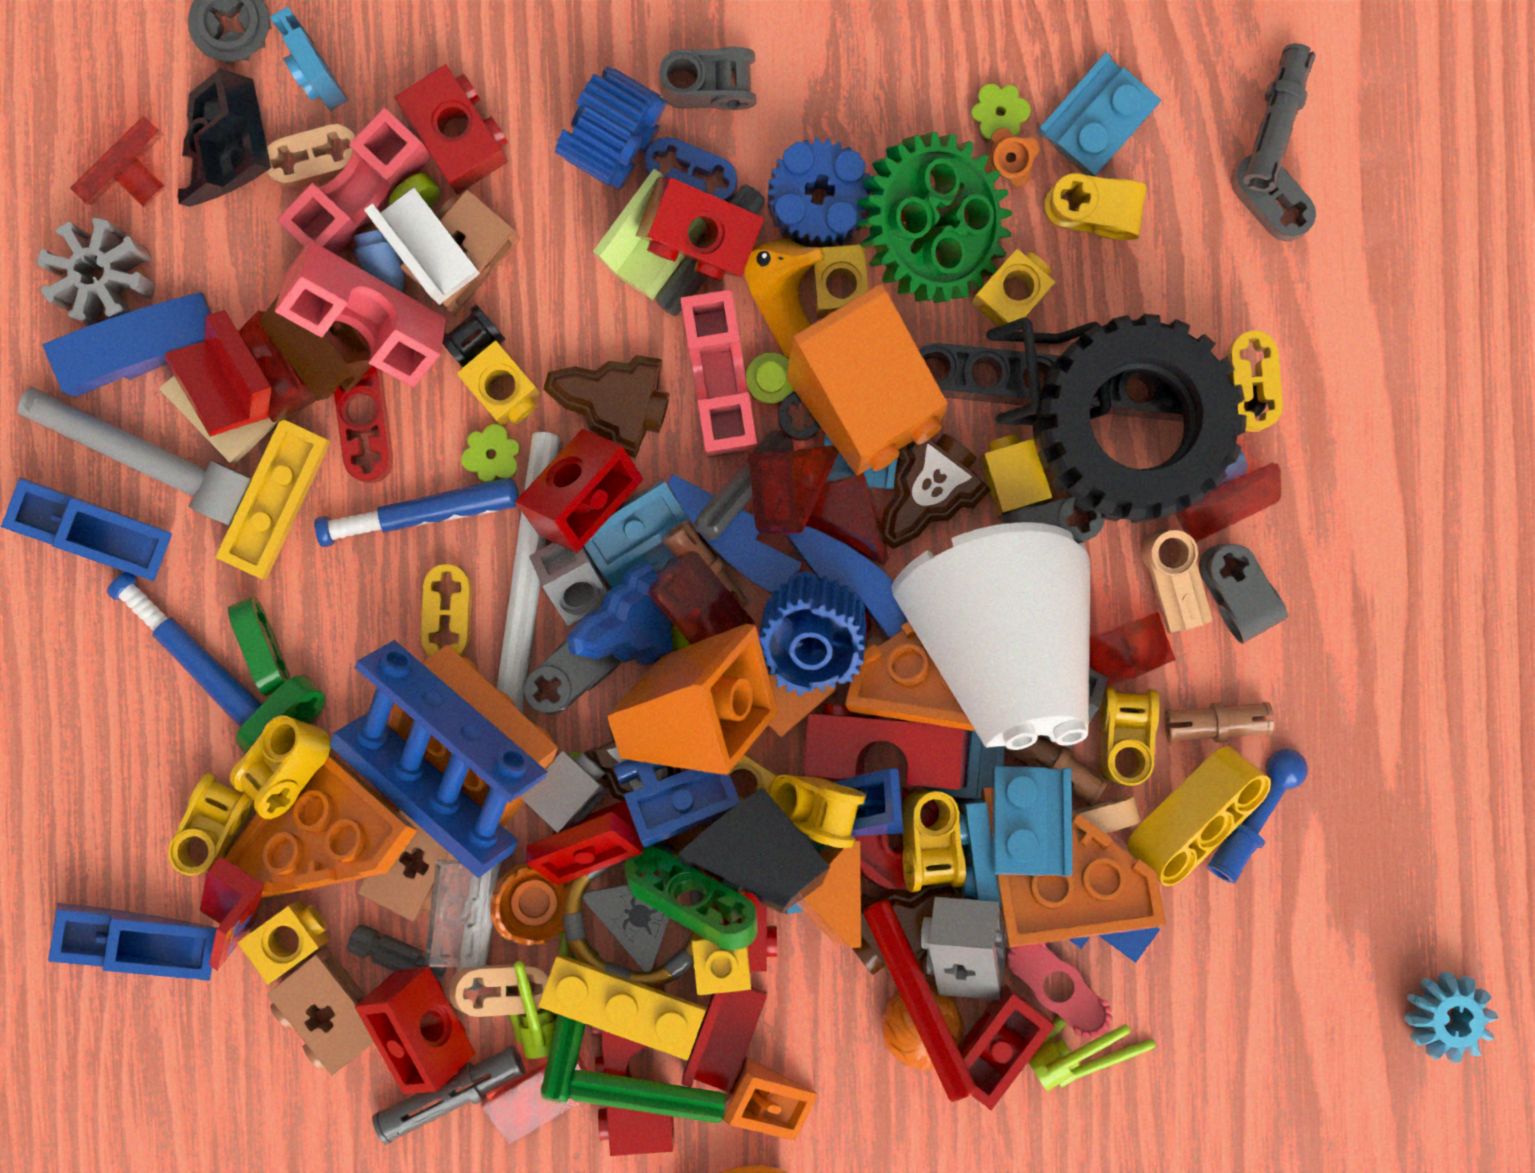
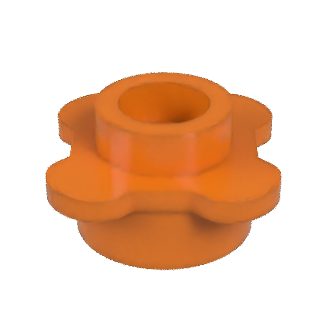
(1024, 152)

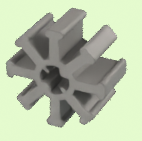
(104, 252)

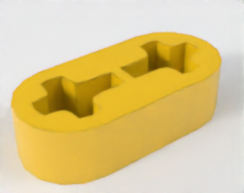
(1266, 380)
(434, 612)

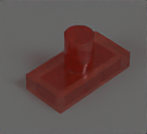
(123, 166)

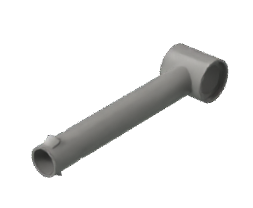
(214, 490)

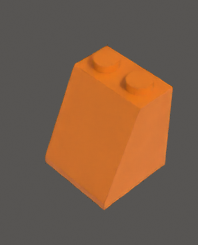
(866, 381)
(698, 705)

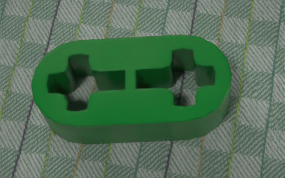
(258, 645)
(294, 698)

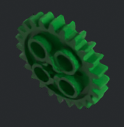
(906, 187)

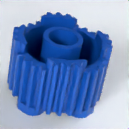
(611, 126)
(821, 167)
(813, 633)

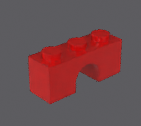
(840, 742)
(629, 1130)

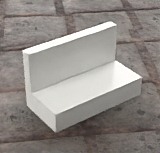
(424, 245)

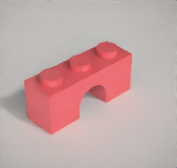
(380, 160)
(399, 330)
(719, 373)

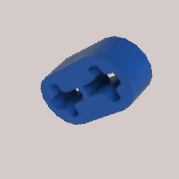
(696, 161)

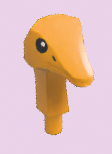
(773, 281)

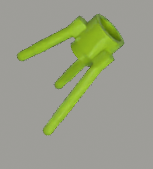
(534, 1027)
(1058, 1065)

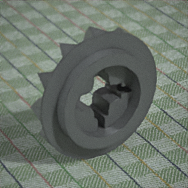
(207, 29)

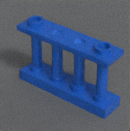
(413, 782)

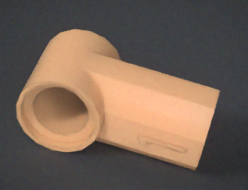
(1177, 586)

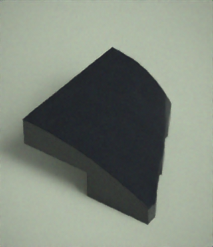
(223, 137)
(759, 853)

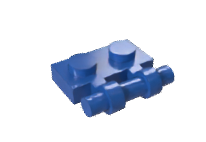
(674, 803)

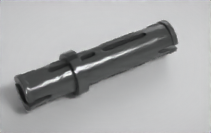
(1284, 100)
(503, 1068)

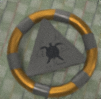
(631, 922)

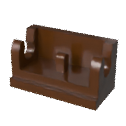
(320, 362)

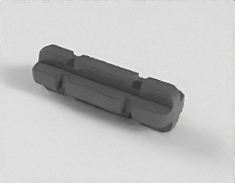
(388, 951)

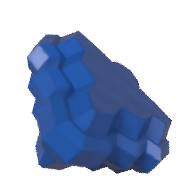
(626, 624)

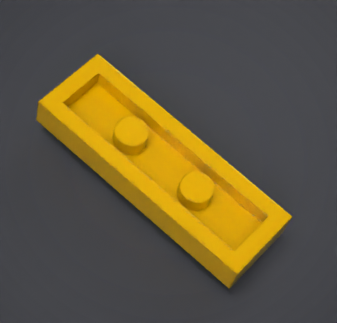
(273, 499)
(622, 1007)

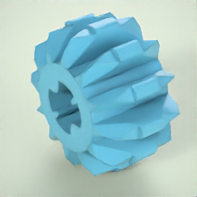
(1468, 1017)

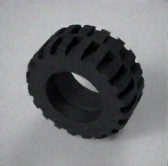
(1193, 377)

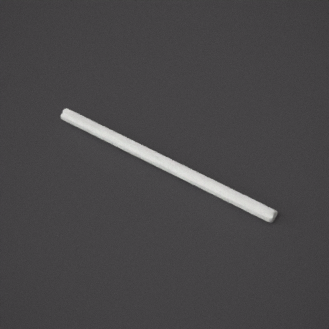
(520, 624)

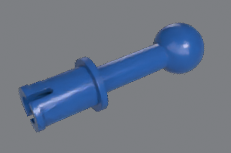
(1286, 771)

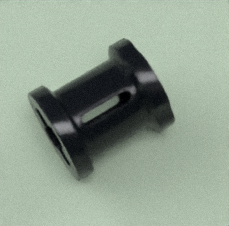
(457, 336)

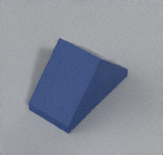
(883, 803)

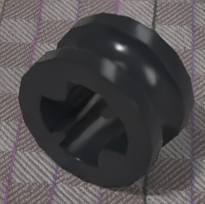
(785, 420)

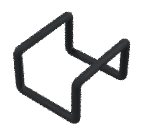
(1008, 332)

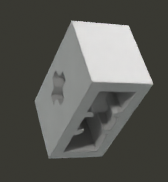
(965, 948)

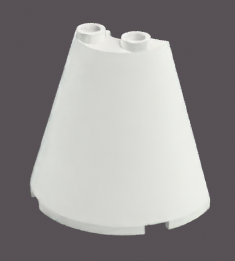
(1008, 629)

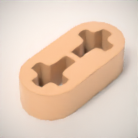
(309, 145)
(1111, 814)
(497, 977)

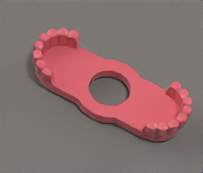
(1082, 1011)

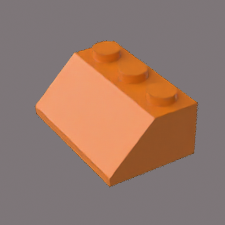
(496, 707)

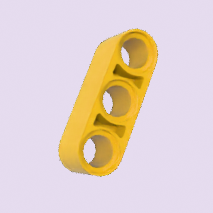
(1199, 815)

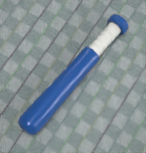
(439, 507)
(198, 662)

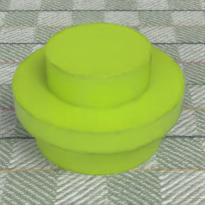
(767, 378)

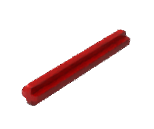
(919, 1001)

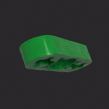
(700, 917)

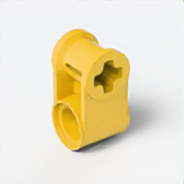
(1106, 206)
(1128, 730)
(280, 762)
(818, 807)
(210, 822)
(933, 844)

